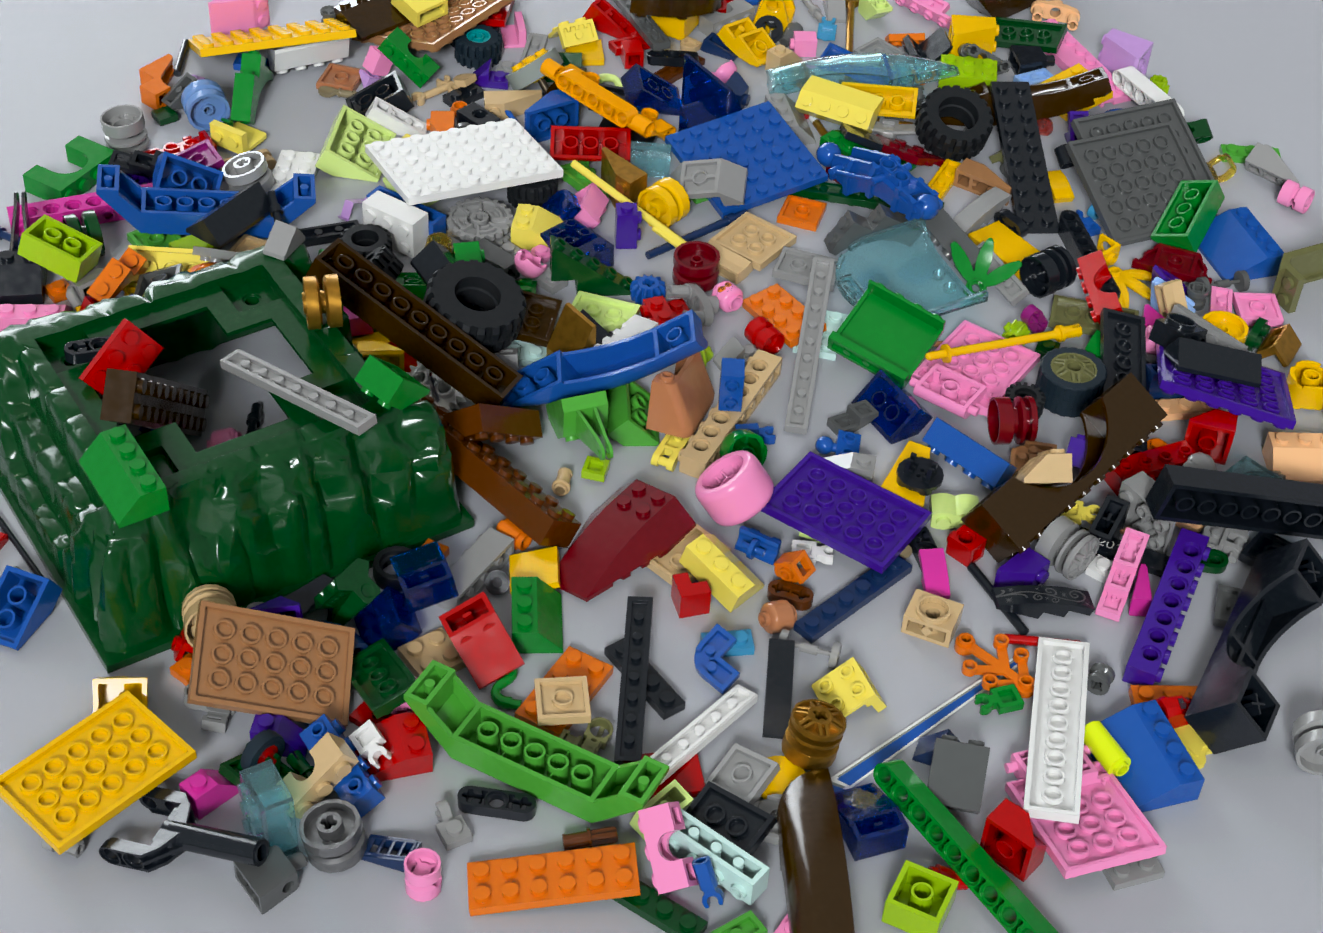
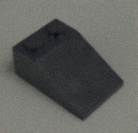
(388, 88)

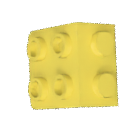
(237, 138)

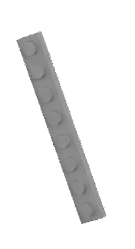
(299, 392)

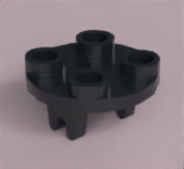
(919, 474)

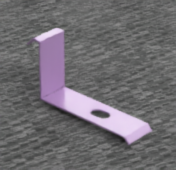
(347, 208)

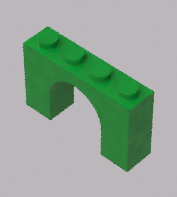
(55, 185)

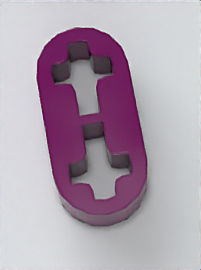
(1034, 319)

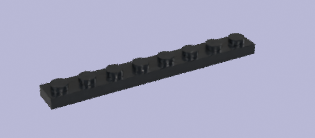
(634, 680)

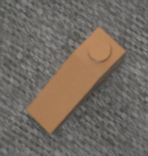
(978, 178)

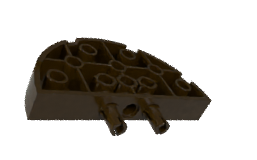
(674, 8)

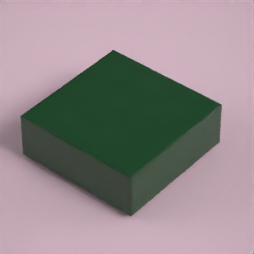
(164, 115)

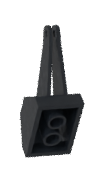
(19, 278)

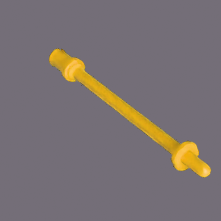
(1059, 333)

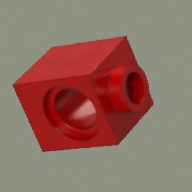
(965, 545)

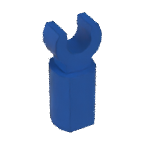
(707, 880)

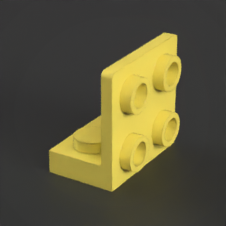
(575, 33)
(848, 688)

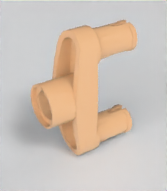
(1066, 14)

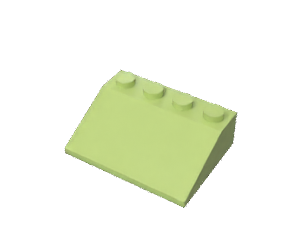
(344, 147)

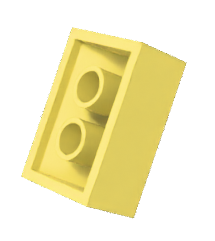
(726, 575)

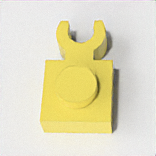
(1081, 513)

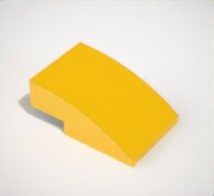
(747, 41)

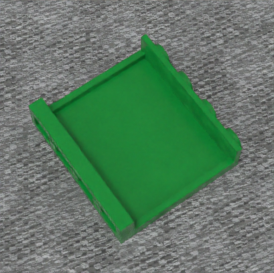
(887, 333)

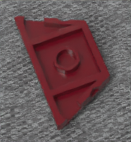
(914, 155)
(1177, 261)

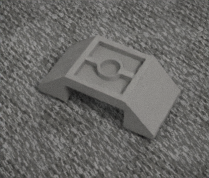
(713, 179)

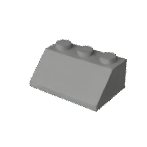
(792, 116)

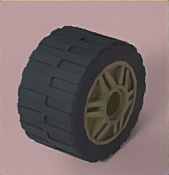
(1070, 380)

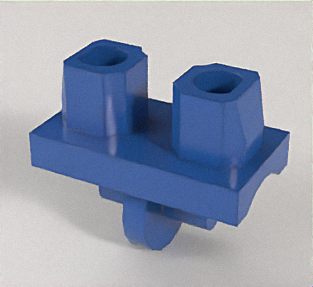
(758, 545)

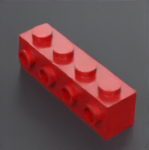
(1150, 462)

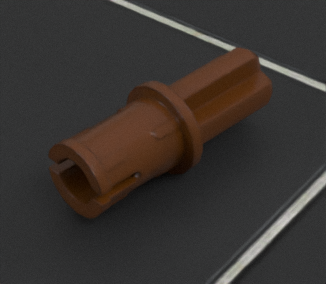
(590, 838)

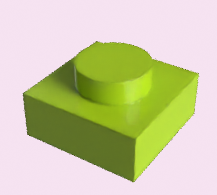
(595, 469)

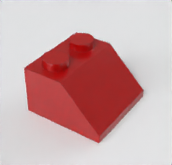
(1212, 434)

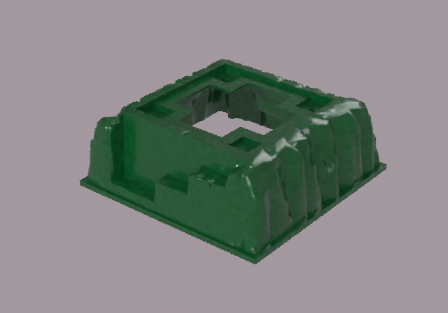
(242, 513)

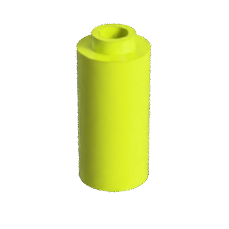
(1106, 749)

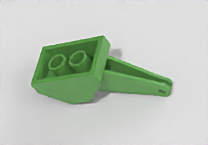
(583, 419)

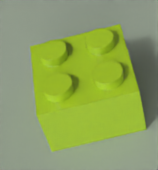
(919, 900)

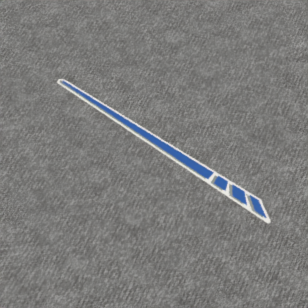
(865, 765)

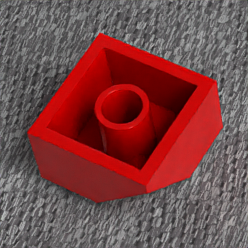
(1011, 840)

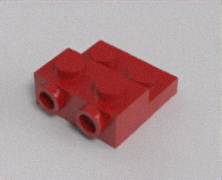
(660, 310)

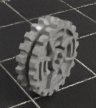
(478, 220)

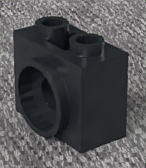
(1176, 325)

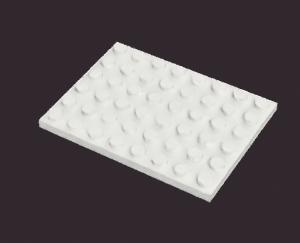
(462, 161)

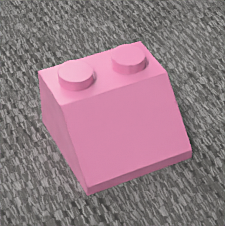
(592, 205)

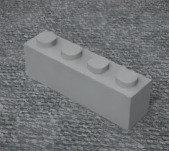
(469, 572)

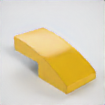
(1060, 187)

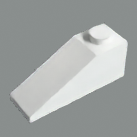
(394, 118)

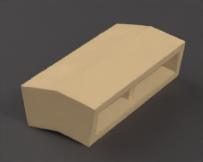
(732, 265)
(1168, 295)

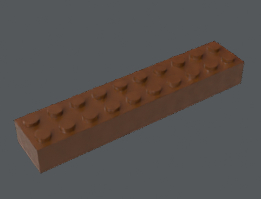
(508, 489)

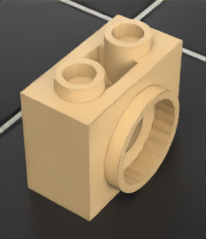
(932, 618)

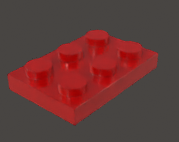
(124, 350)

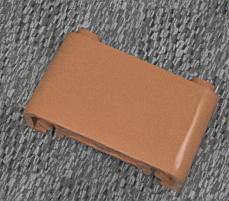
(680, 399)

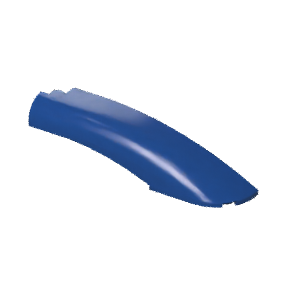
(610, 364)

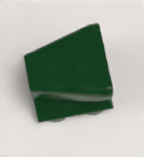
(348, 592)

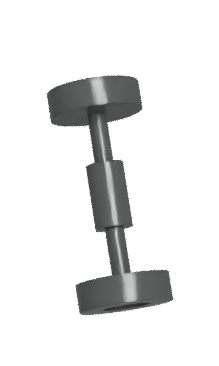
(1241, 281)

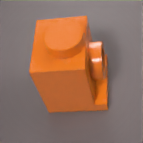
(787, 568)

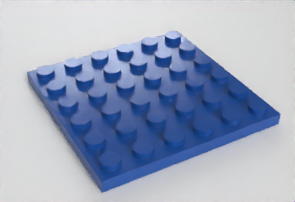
(761, 143)

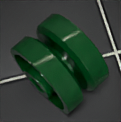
(89, 225)

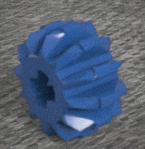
(646, 287)

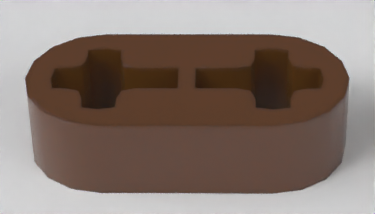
(791, 593)

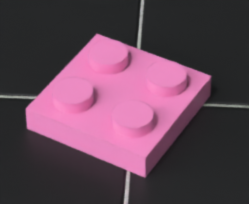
(1255, 305)

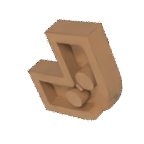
(1021, 454)

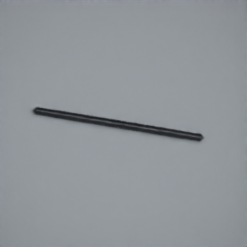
(20, 549)

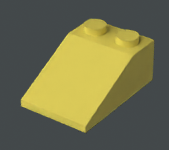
(529, 223)

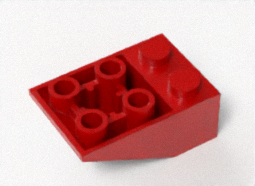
(481, 640)

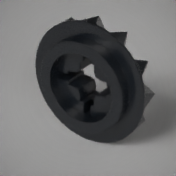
(771, 22)

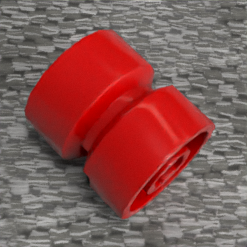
(764, 335)

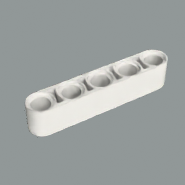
(1138, 86)

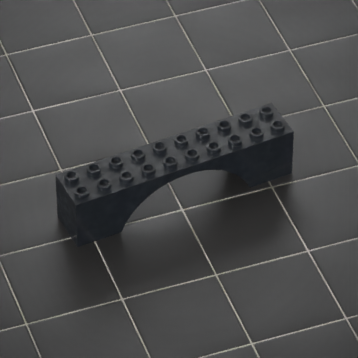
(1231, 701)

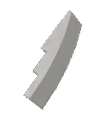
(982, 209)

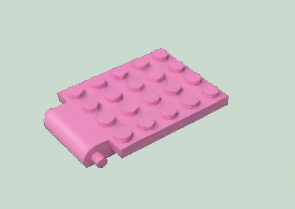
(973, 378)
(1109, 827)

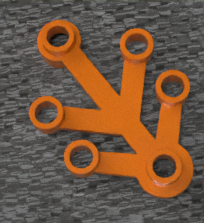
(1024, 683)

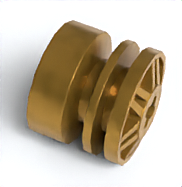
(813, 734)

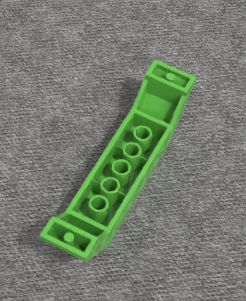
(527, 755)

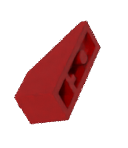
(609, 20)

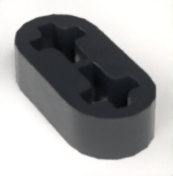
(1012, 222)

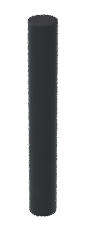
(181, 58)

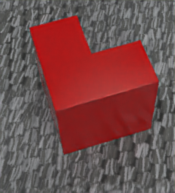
(690, 597)

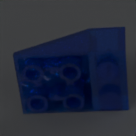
(582, 237)
(424, 576)
(870, 821)

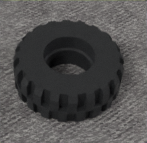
(482, 286)

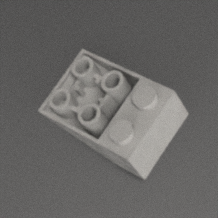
(1139, 516)

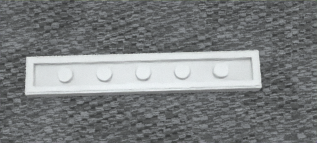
(705, 728)

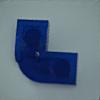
(563, 204)

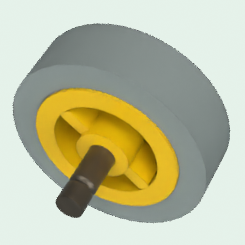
(529, 72)

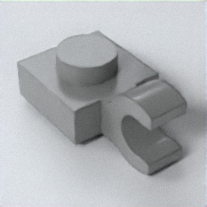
(450, 829)

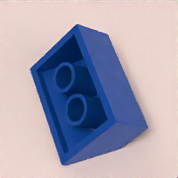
(182, 173)

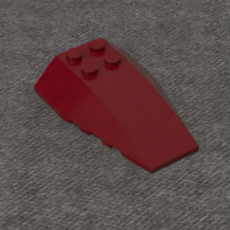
(622, 536)

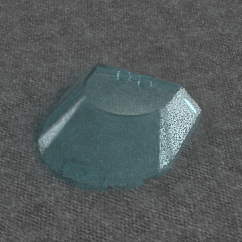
(906, 265)

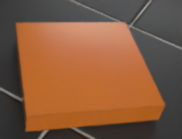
(801, 213)

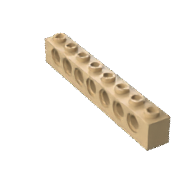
(704, 446)

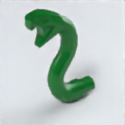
(503, 701)

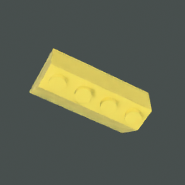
(839, 103)

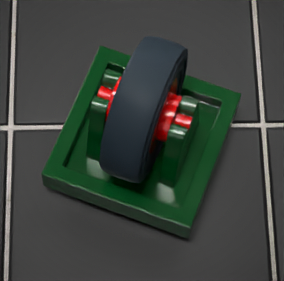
(261, 748)

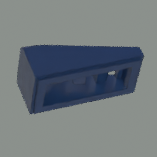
(713, 45)
(387, 859)

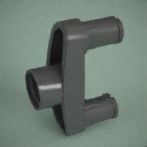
(973, 50)

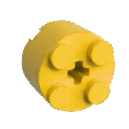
(1306, 385)

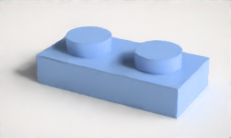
(1033, 77)

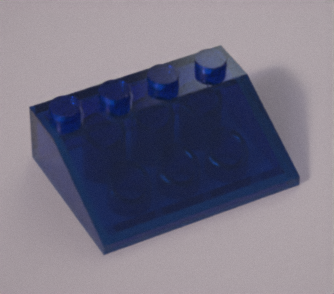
(701, 83)

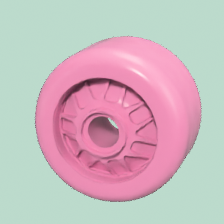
(734, 488)

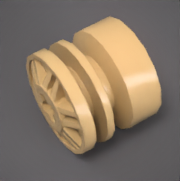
(189, 611)

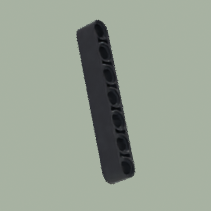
(1079, 243)

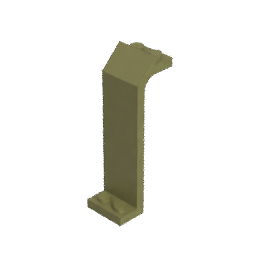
(1296, 270)

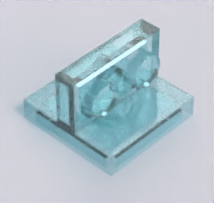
(652, 158)

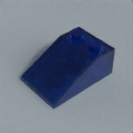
(648, 90)

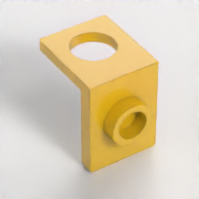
(1112, 253)

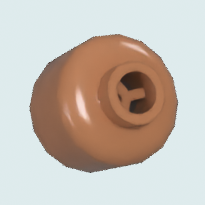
(777, 616)

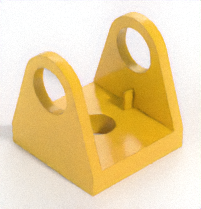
(781, 9)

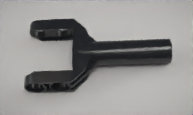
(181, 834)

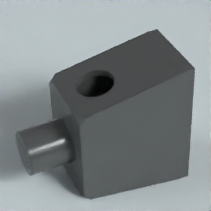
(271, 881)

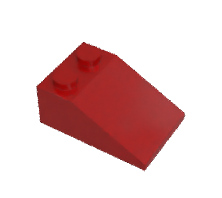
(408, 745)

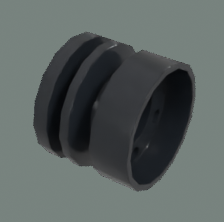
(1048, 271)

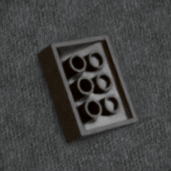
(369, 17)

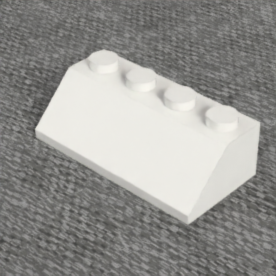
(300, 55)

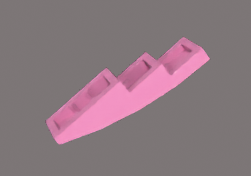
(1122, 574)

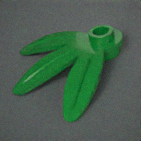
(979, 275)

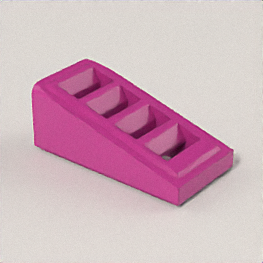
(1142, 594)

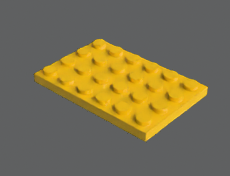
(94, 771)

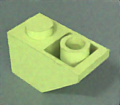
(874, 8)

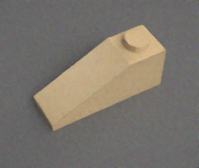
(513, 100)

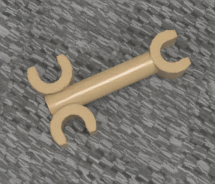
(442, 86)

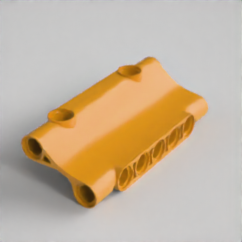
(586, 89)

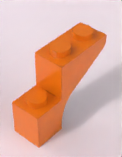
(155, 81)
(118, 275)

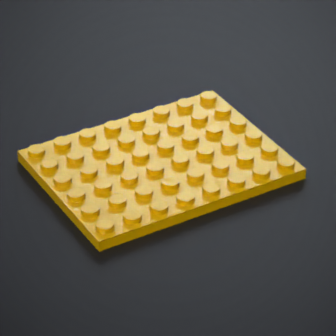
(272, 37)

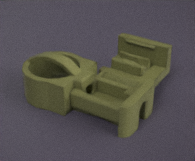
(589, 741)

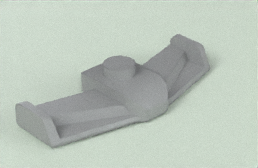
(891, 128)

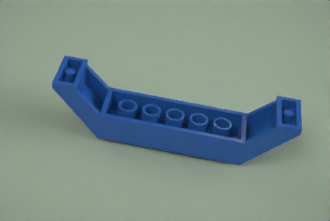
(174, 209)

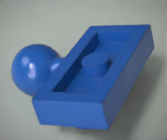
(845, 443)

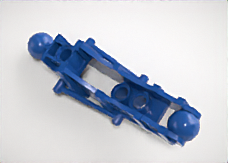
(882, 177)

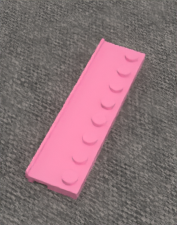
(1072, 53)

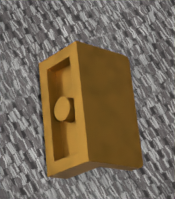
(1282, 343)

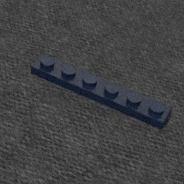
(850, 600)

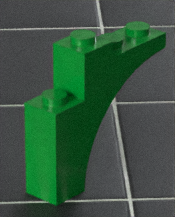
(248, 87)

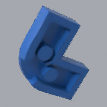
(709, 659)

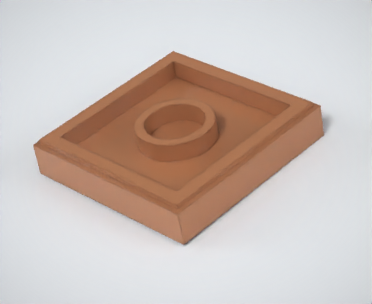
(340, 77)

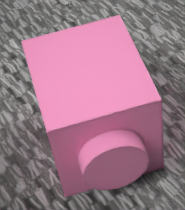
(804, 43)
(377, 62)

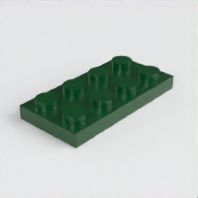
(1030, 33)
(380, 678)

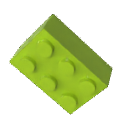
(971, 71)
(59, 248)

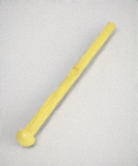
(658, 227)

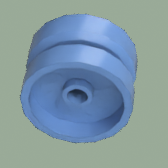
(204, 102)

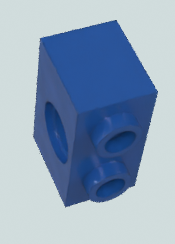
(731, 384)

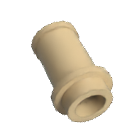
(561, 485)

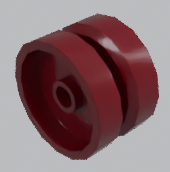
(697, 264)

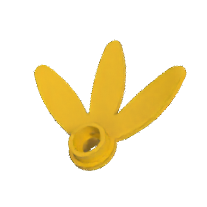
(1129, 279)

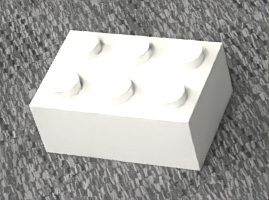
(405, 223)

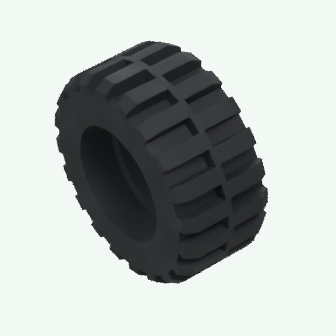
(963, 106)

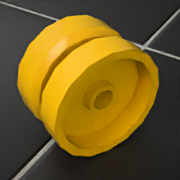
(665, 201)
(1229, 323)

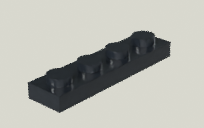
(659, 692)

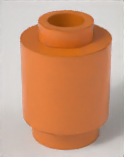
(521, 539)

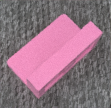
(514, 35)

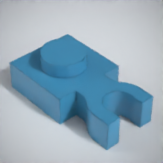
(827, 30)

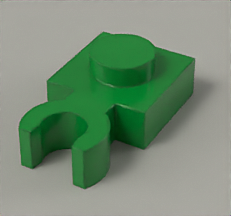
(1003, 699)

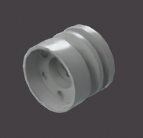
(124, 128)
(1067, 547)

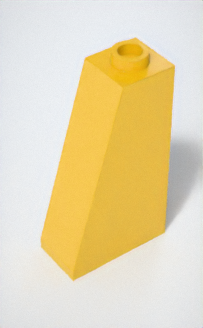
(890, 482)

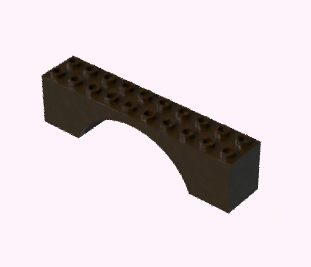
(1112, 427)

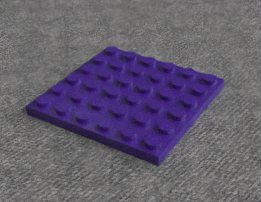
(1267, 403)

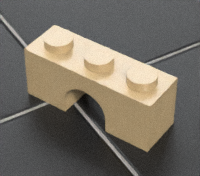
(332, 763)

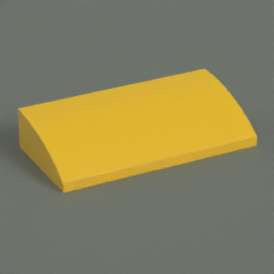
(898, 100)

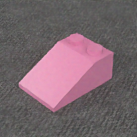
(238, 14)

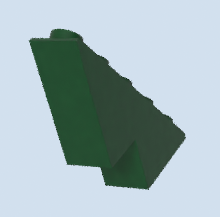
(589, 273)

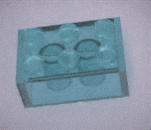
(268, 807)

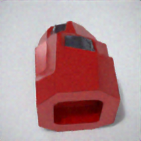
(1174, 709)

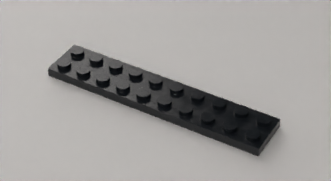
(1024, 156)

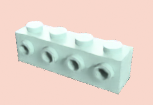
(733, 867)

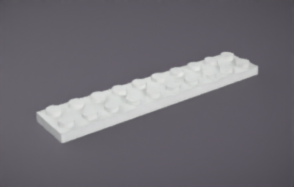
(1057, 731)

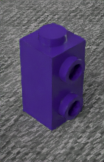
(626, 225)

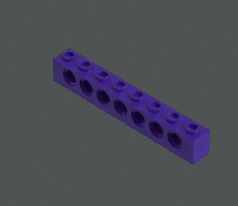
(1166, 609)

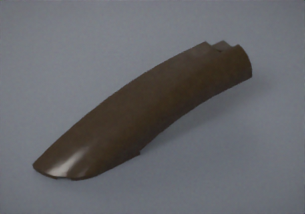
(1053, 97)
(813, 857)

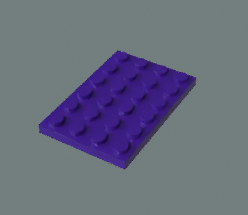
(846, 512)

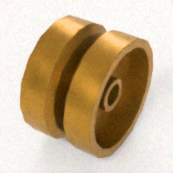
(322, 301)

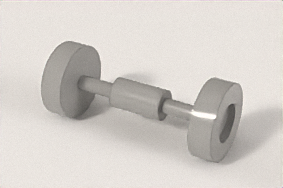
(834, 654)

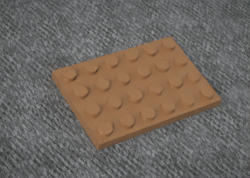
(270, 664)

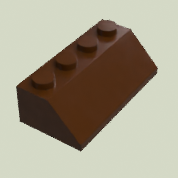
(497, 423)

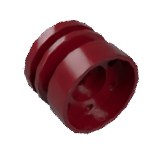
(1012, 420)

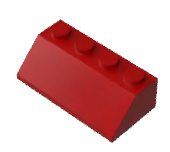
(586, 143)

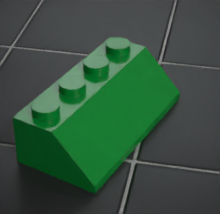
(1189, 214)
(124, 477)

